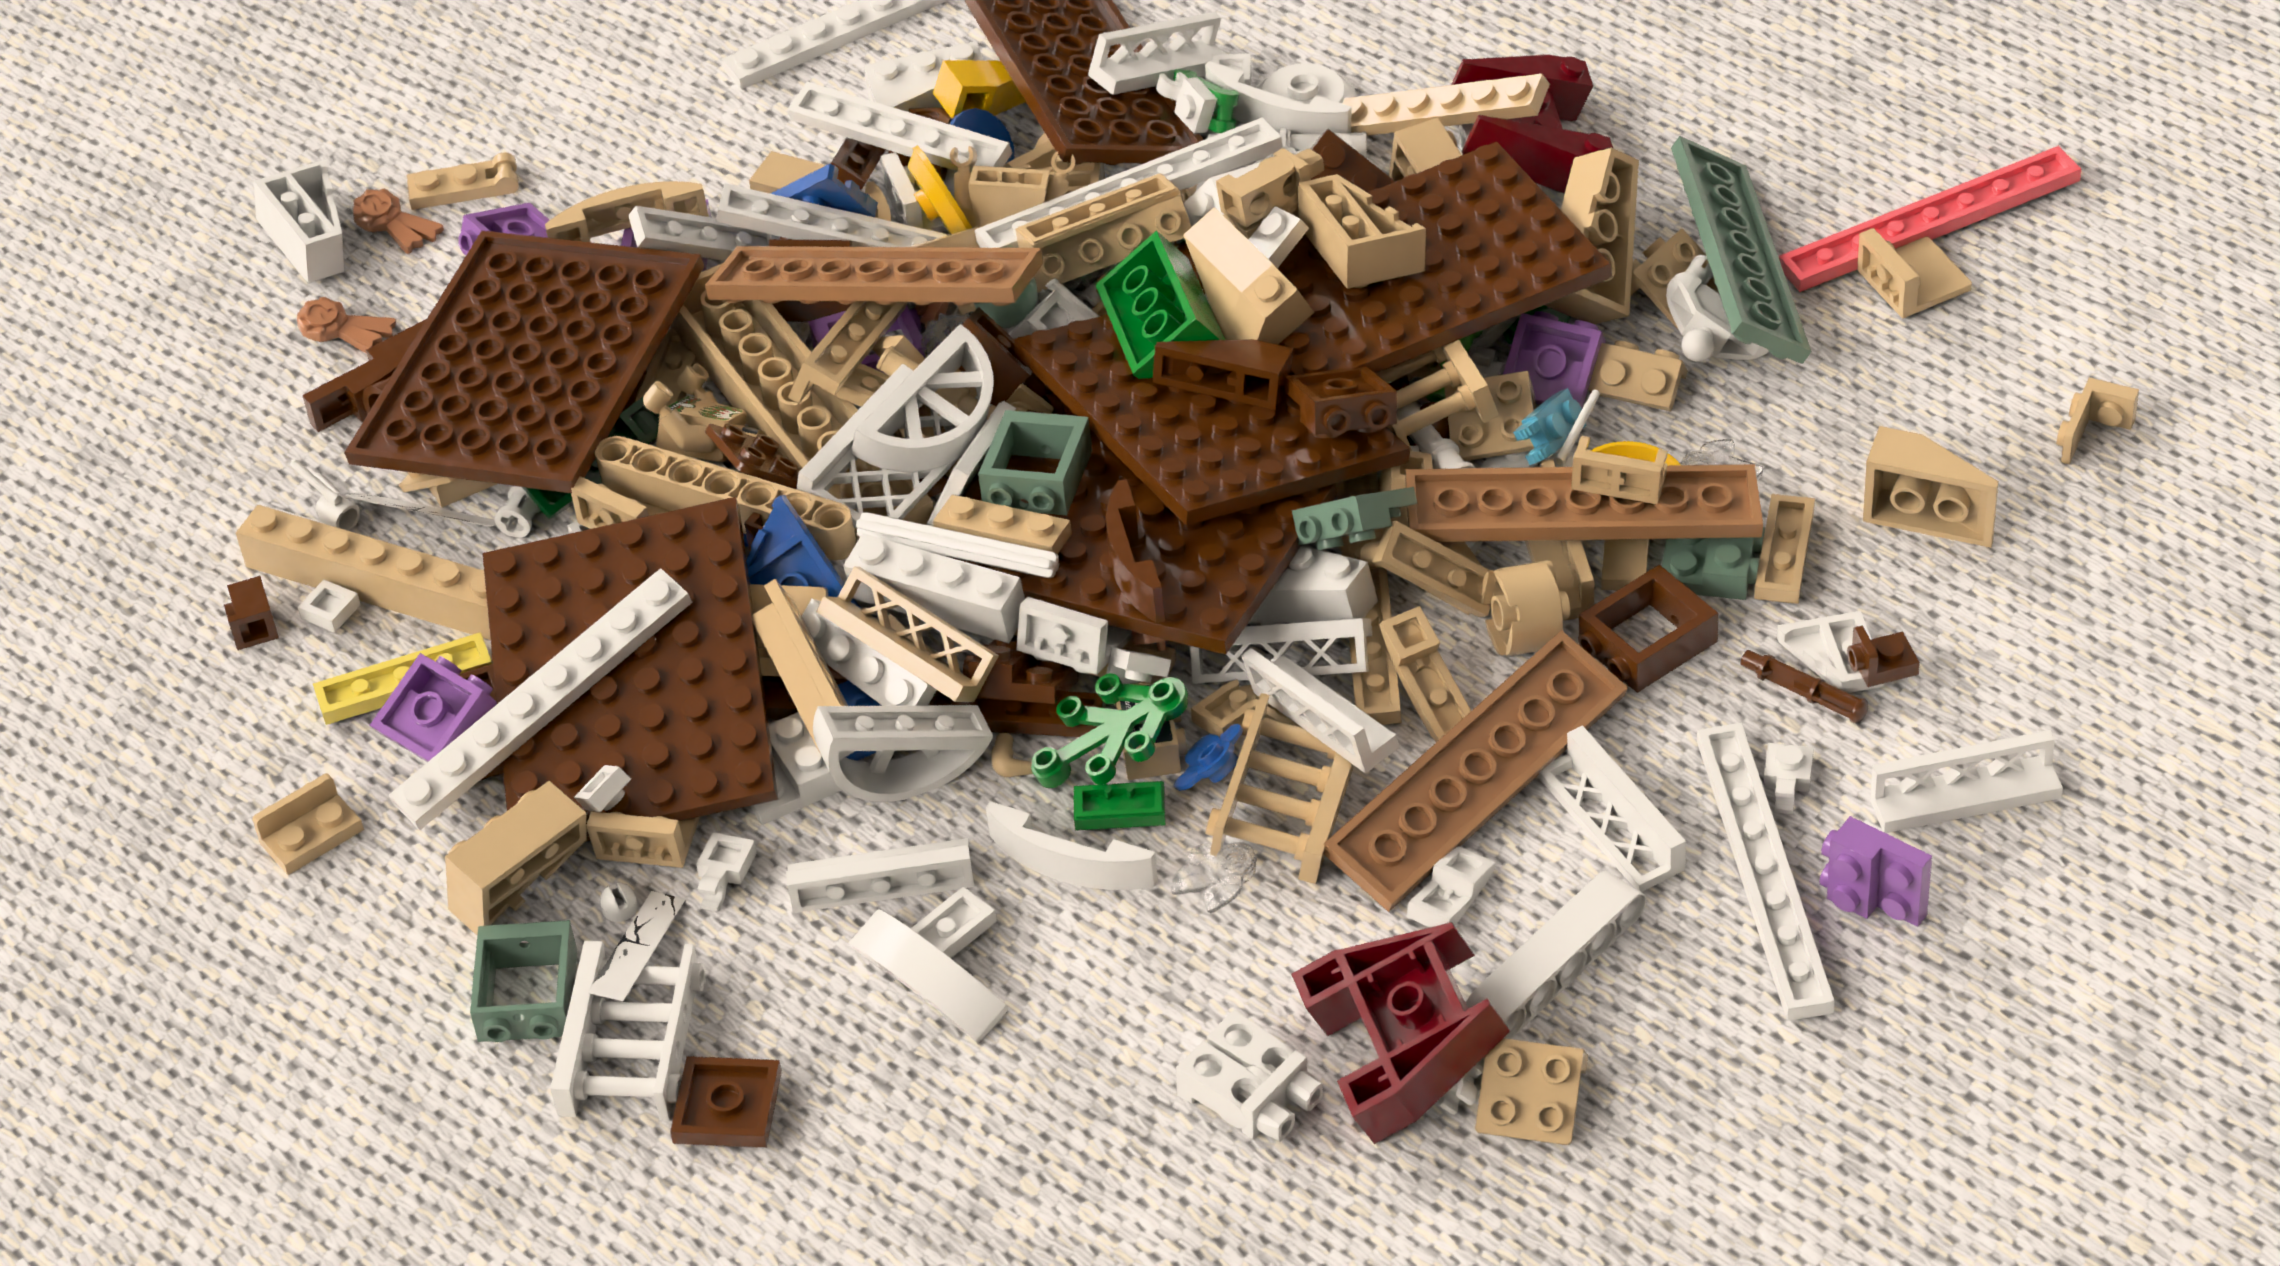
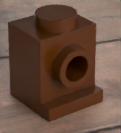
(250, 614)

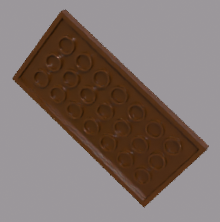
(1049, 56)

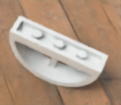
(874, 437)
(946, 735)

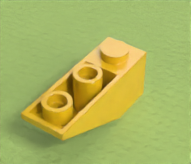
(976, 85)

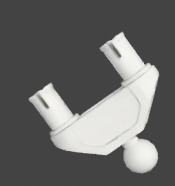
(1702, 318)

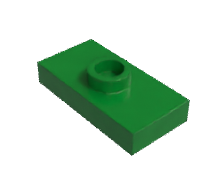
(1119, 805)

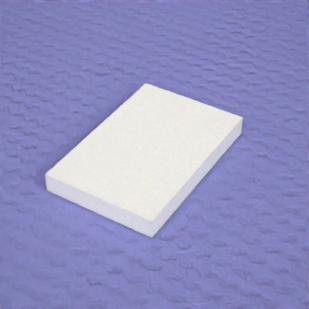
(971, 460)

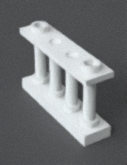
(581, 1044)

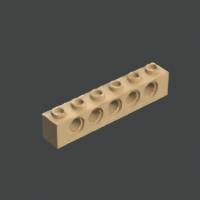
(1107, 243)

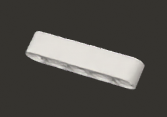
(1560, 950)

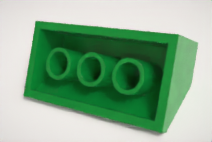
(1155, 300)

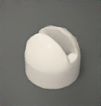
(609, 904)

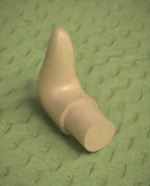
(1003, 759)

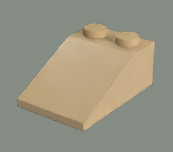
(1927, 489)

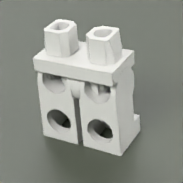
(1248, 1078)

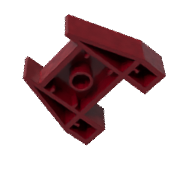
(1537, 141)
(1412, 1016)

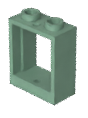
(1036, 436)
(503, 948)

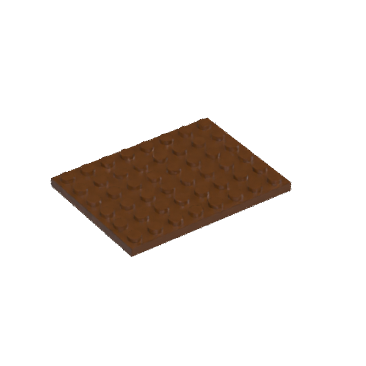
(1489, 256)
(525, 361)
(1191, 447)
(1208, 571)
(676, 712)

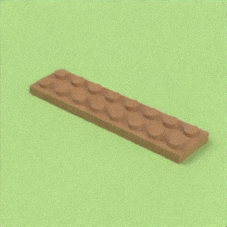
(875, 274)
(1542, 505)
(1473, 770)

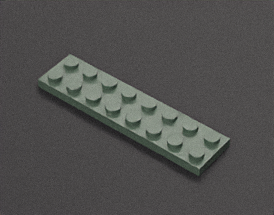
(1740, 251)

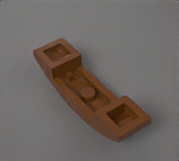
(1135, 579)

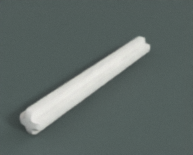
(960, 545)

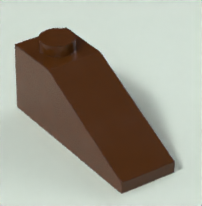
(1226, 369)

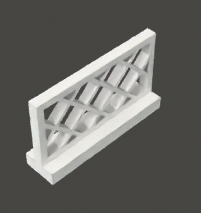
(835, 459)

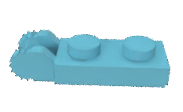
(1549, 425)

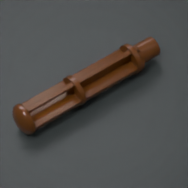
(1805, 685)

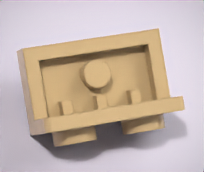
(1637, 375)

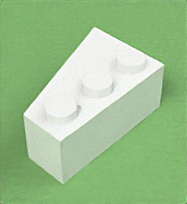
(911, 79)
(302, 219)
(1319, 589)

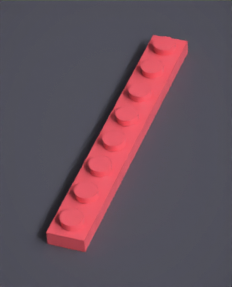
(1934, 215)

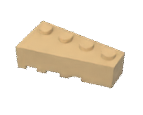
(1603, 207)

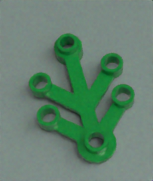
(1156, 704)

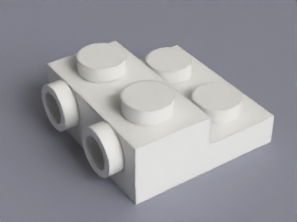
(798, 770)

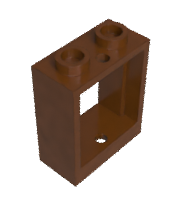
(1672, 599)

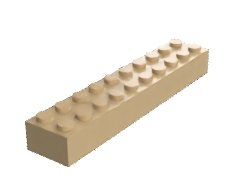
(754, 364)

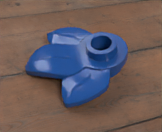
(1210, 758)

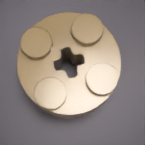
(1524, 607)

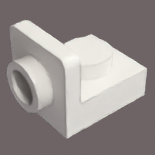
(1136, 666)

